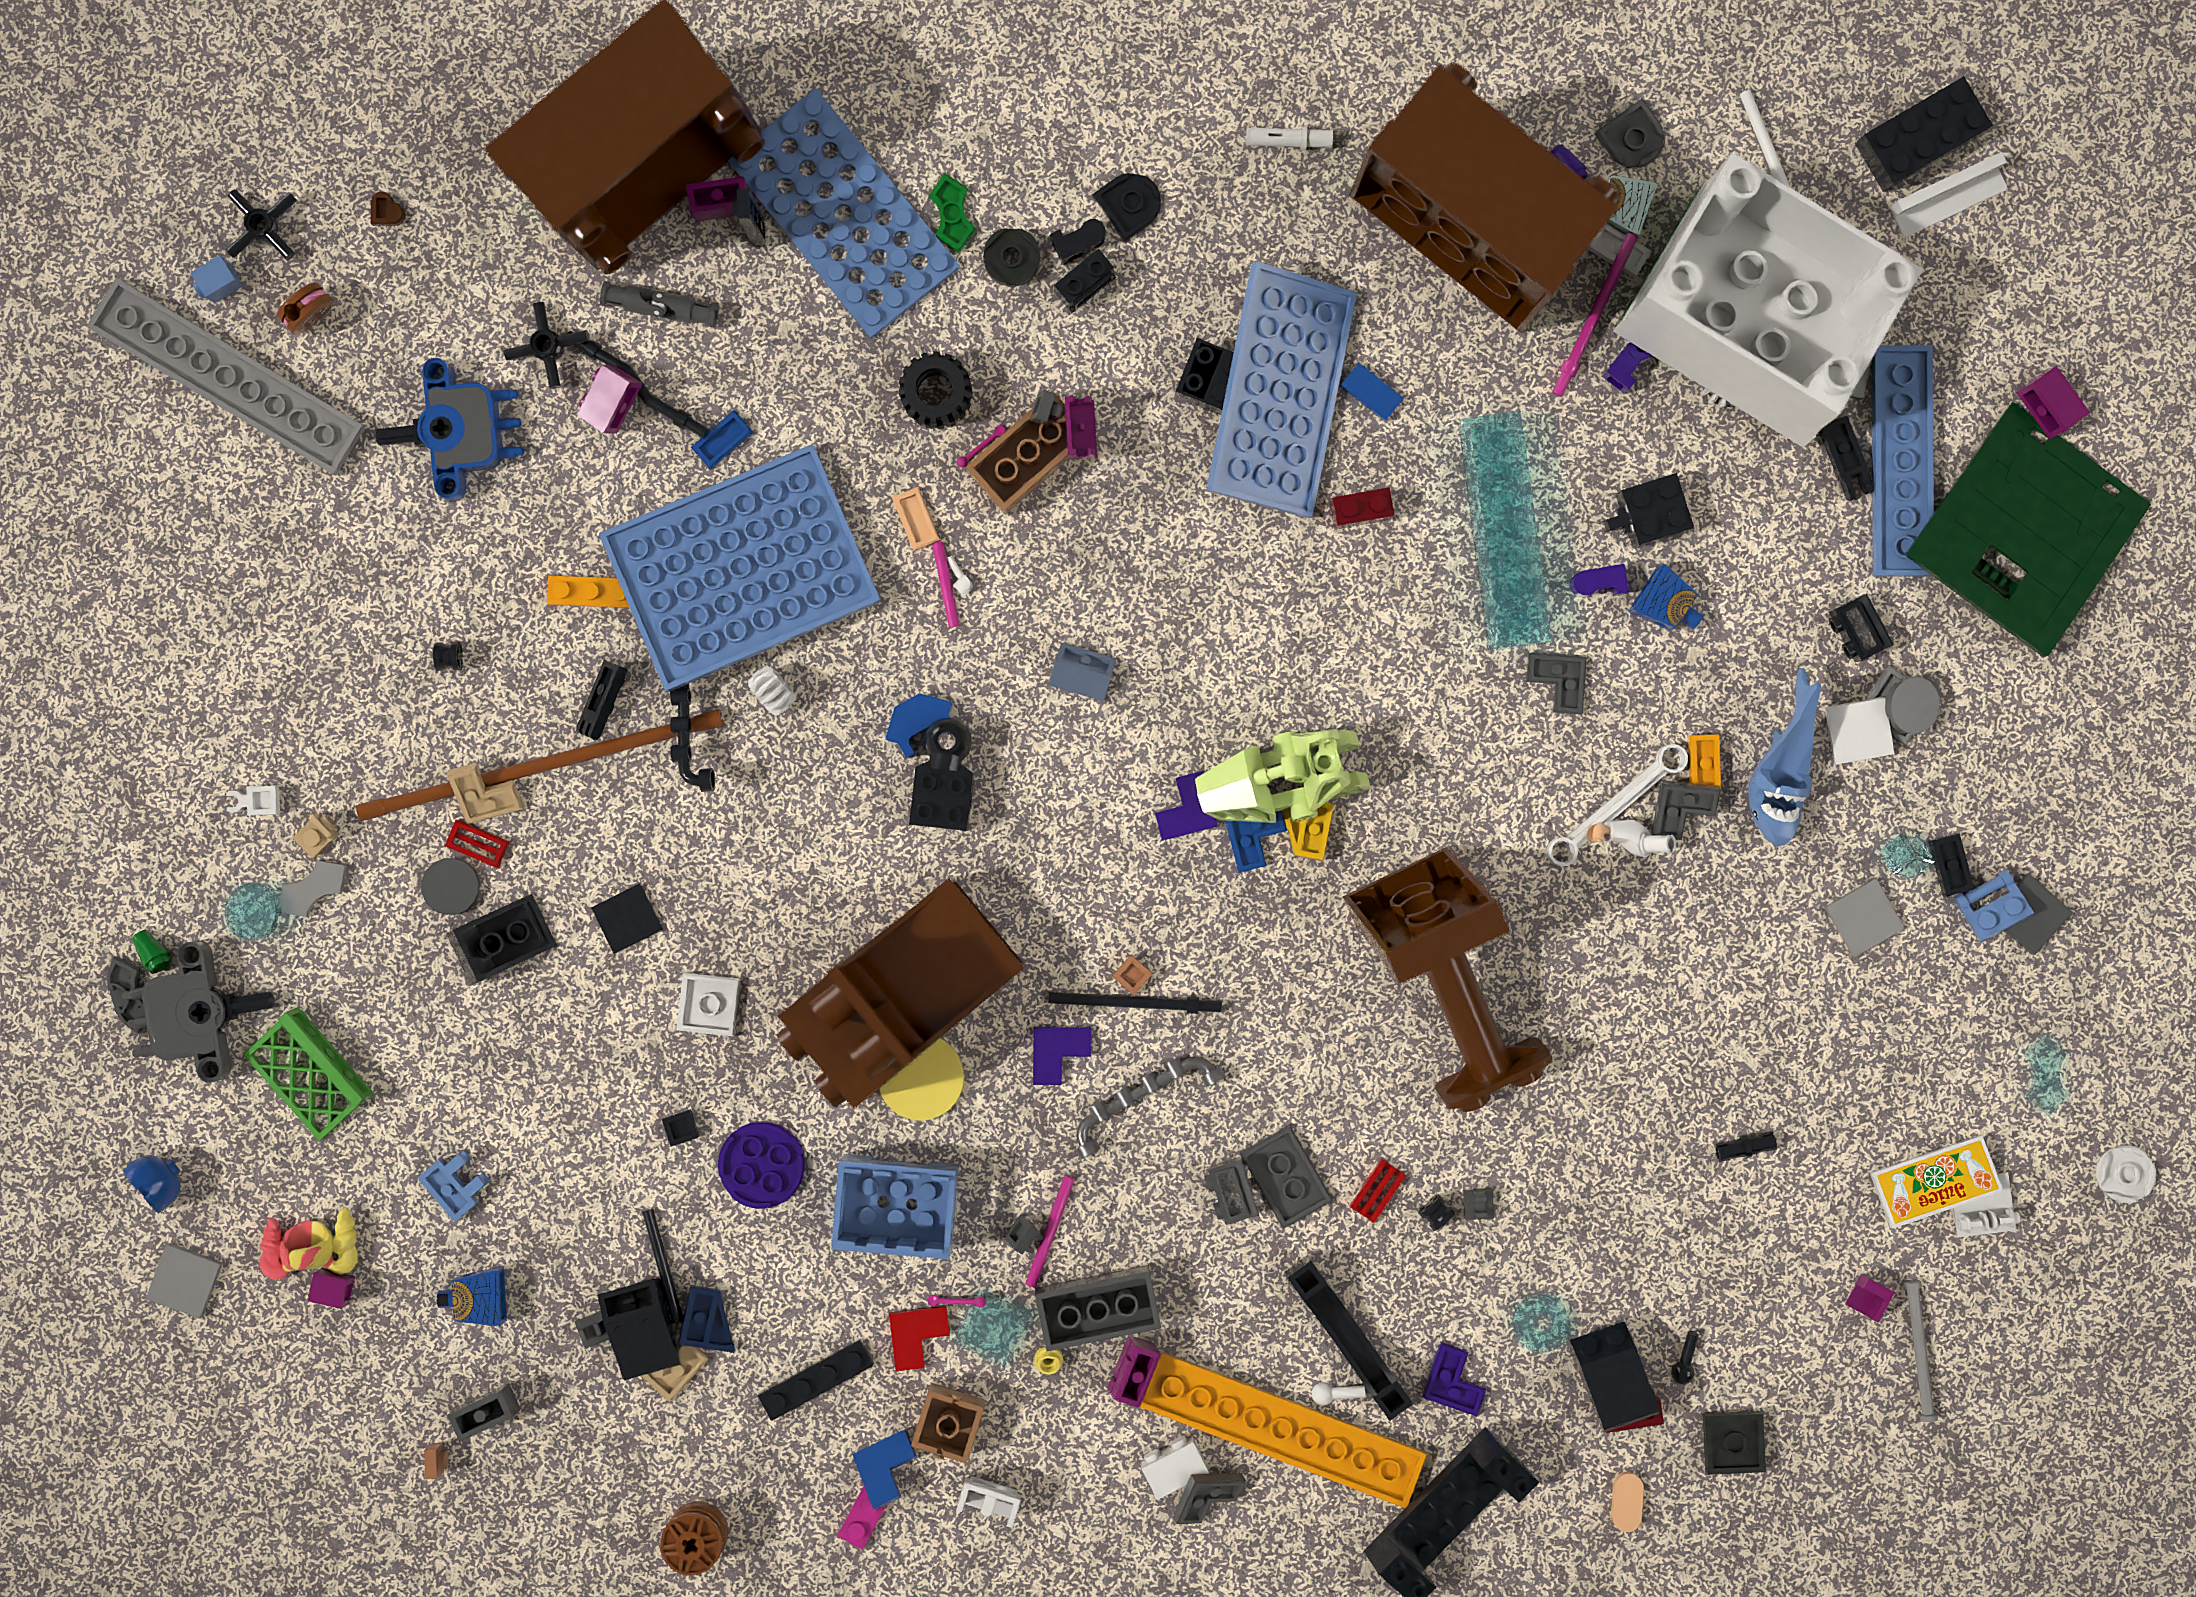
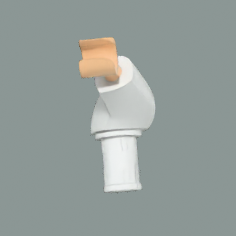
(1632, 837)

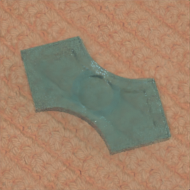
(2046, 1085)

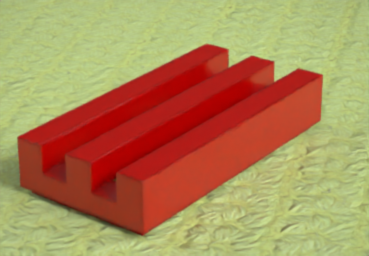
(500, 853)
(1387, 1196)

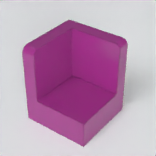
(331, 1288)
(1870, 1298)

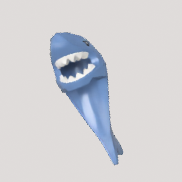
(1782, 775)

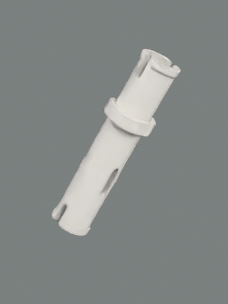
(1289, 137)

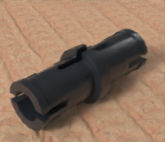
(1745, 1146)

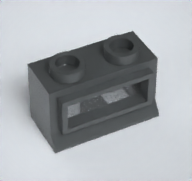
(1232, 1191)

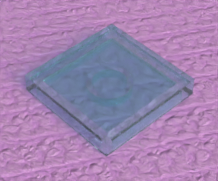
(992, 1329)

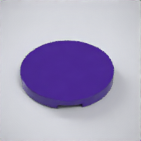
(761, 1164)

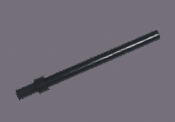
(1191, 1004)

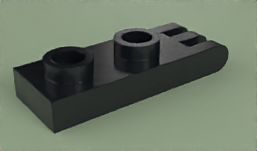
(601, 700)

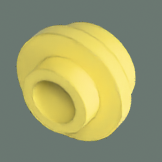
(1048, 1366)

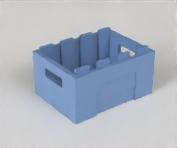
(895, 1229)

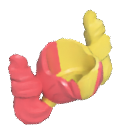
(309, 1247)

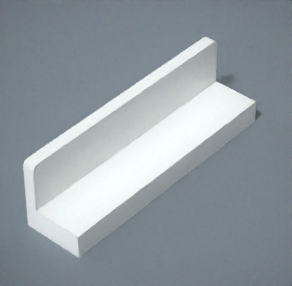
(1949, 196)

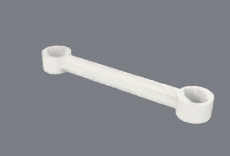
(1619, 803)

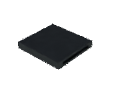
(627, 918)

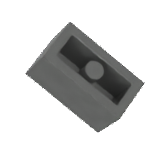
(484, 1412)

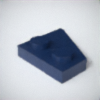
(705, 1321)

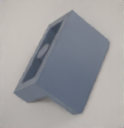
(1082, 671)

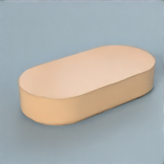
(1627, 1501)

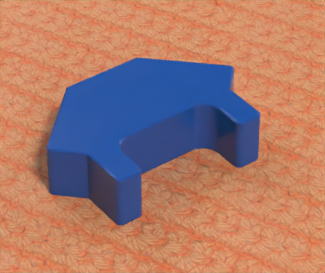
(913, 718)

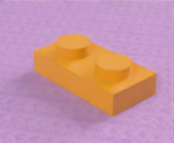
(1704, 759)

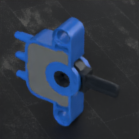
(473, 434)

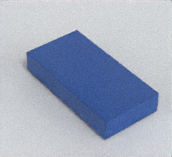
(1371, 392)
(722, 439)

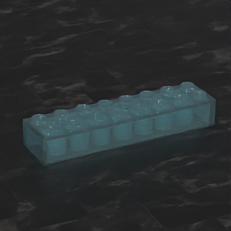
(1504, 531)

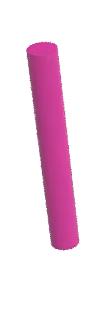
(945, 583)

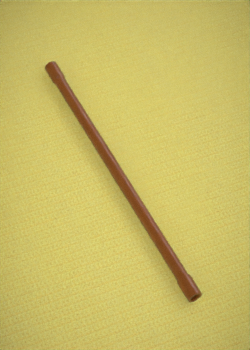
(384, 806)

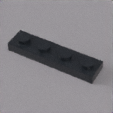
(749, 217)
(815, 1379)

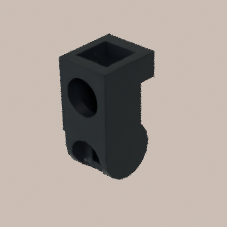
(1078, 242)

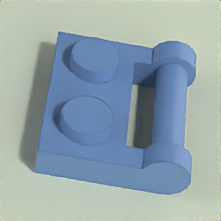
(1998, 914)

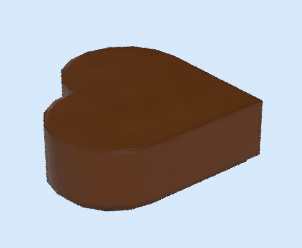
(385, 211)

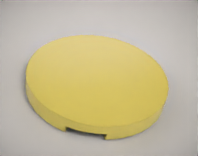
(926, 1084)

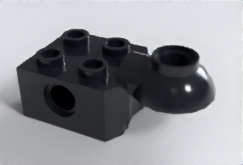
(943, 784)

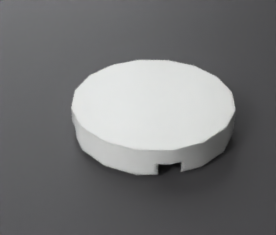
(2117, 1176)

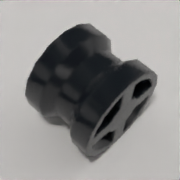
(448, 656)
(1436, 1212)

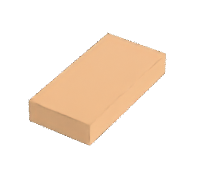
(915, 518)

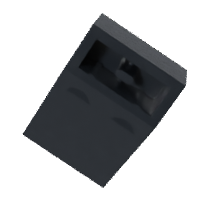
(639, 1328)

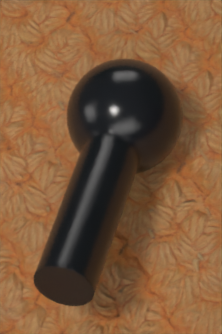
(1682, 1371)

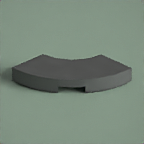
(124, 977)

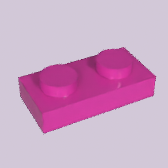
(860, 1521)

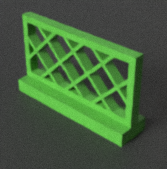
(320, 1054)

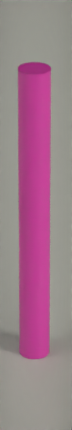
(1050, 1230)

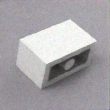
(1173, 1467)

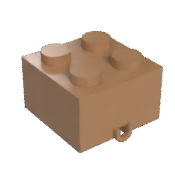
(948, 1423)

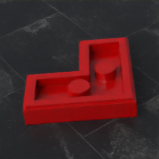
(910, 1328)

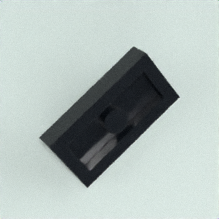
(1951, 865)

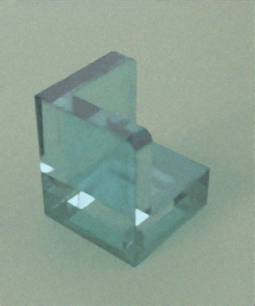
(1907, 856)

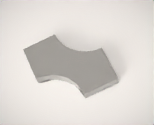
(323, 880)

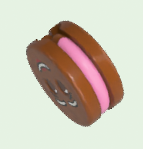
(305, 308)

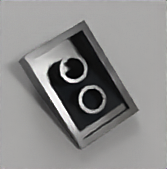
(501, 939)
(1614, 1376)

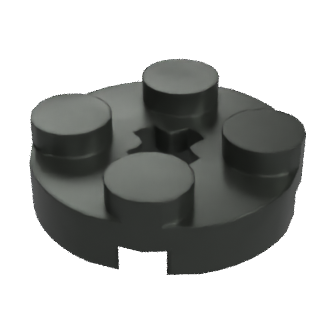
(1011, 240)

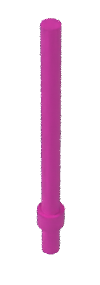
(1570, 366)

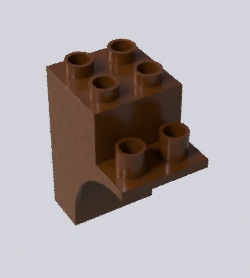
(898, 995)

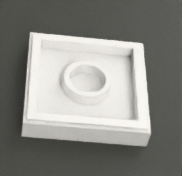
(1859, 730)
(708, 1004)

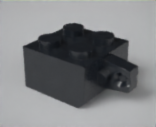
(1651, 511)

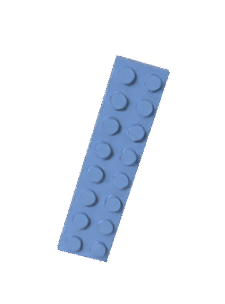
(1901, 455)

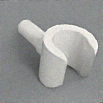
(963, 585)

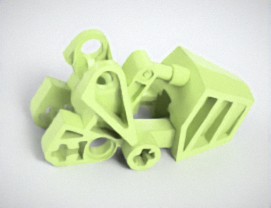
(1239, 785)

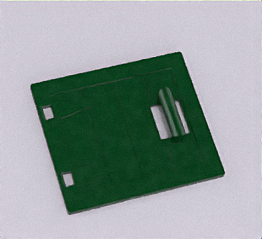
(2039, 511)

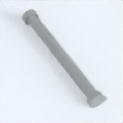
(1928, 1413)

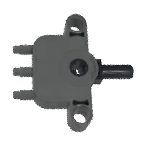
(174, 1014)

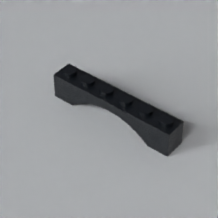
(1348, 1337)

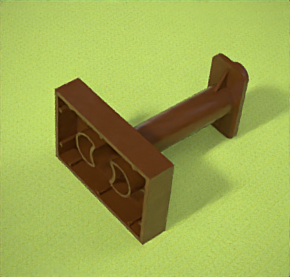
(1425, 924)

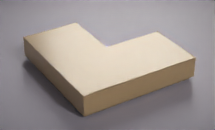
(480, 801)
(673, 1379)

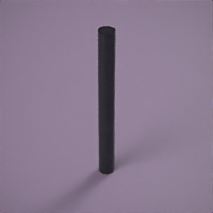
(662, 1265)

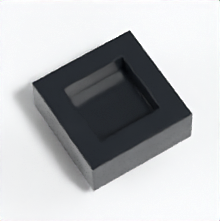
(680, 1127)

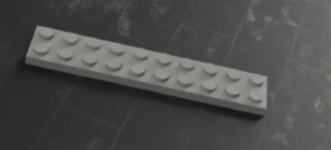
(225, 376)

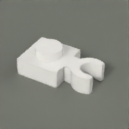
(259, 800)

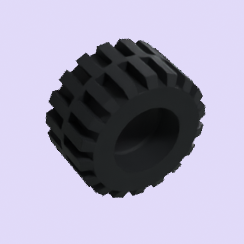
(941, 414)

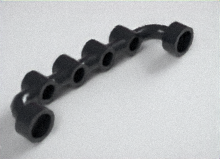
(682, 752)

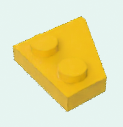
(1311, 835)

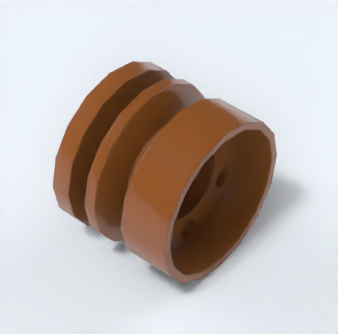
(699, 1522)

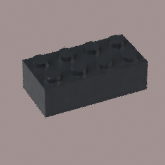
(1923, 134)

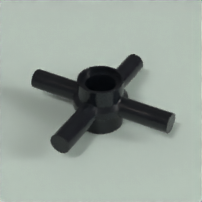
(251, 220)
(554, 352)

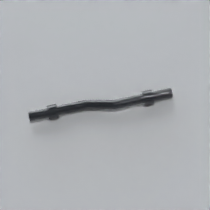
(680, 418)

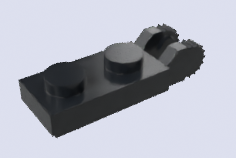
(1846, 456)

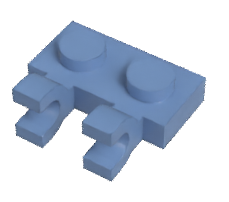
(449, 1189)

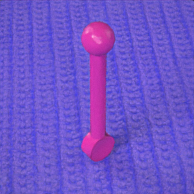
(962, 461)
(934, 1300)

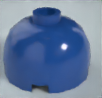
(154, 1180)

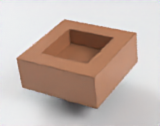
(1132, 974)
(435, 1460)

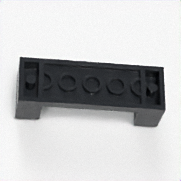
(1445, 1510)

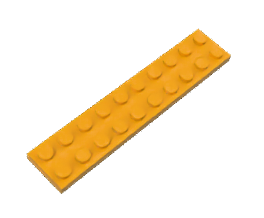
(1284, 1429)

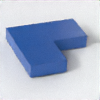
(1246, 841)
(876, 1465)

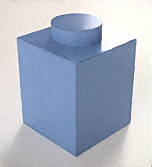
(216, 279)

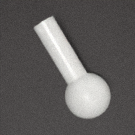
(1324, 1393)

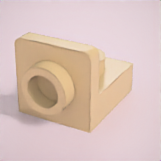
(316, 834)

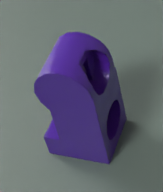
(1622, 367)
(1599, 579)

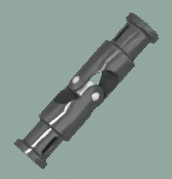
(635, 300)

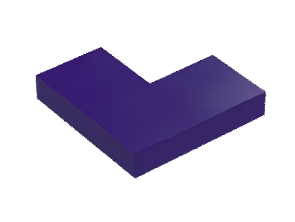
(1188, 817)
(1051, 1045)
(1445, 1383)

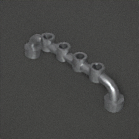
(1148, 1084)

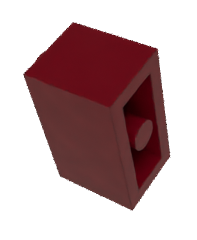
(1362, 508)

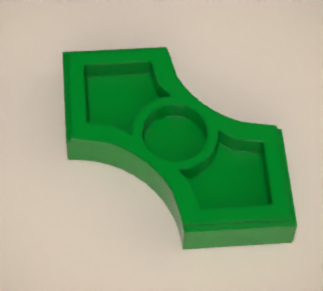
(954, 226)

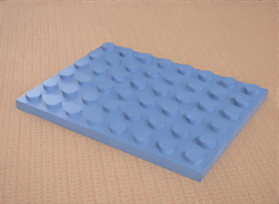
(739, 568)

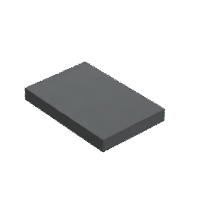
(1286, 1176)

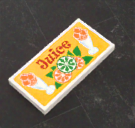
(1936, 1181)

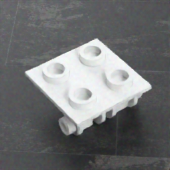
(1988, 1214)

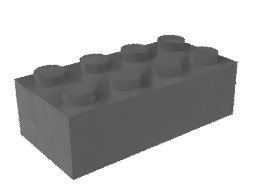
(1097, 1308)

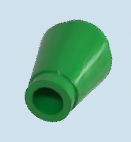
(151, 953)

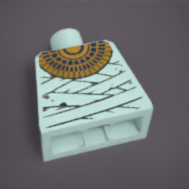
(1633, 203)

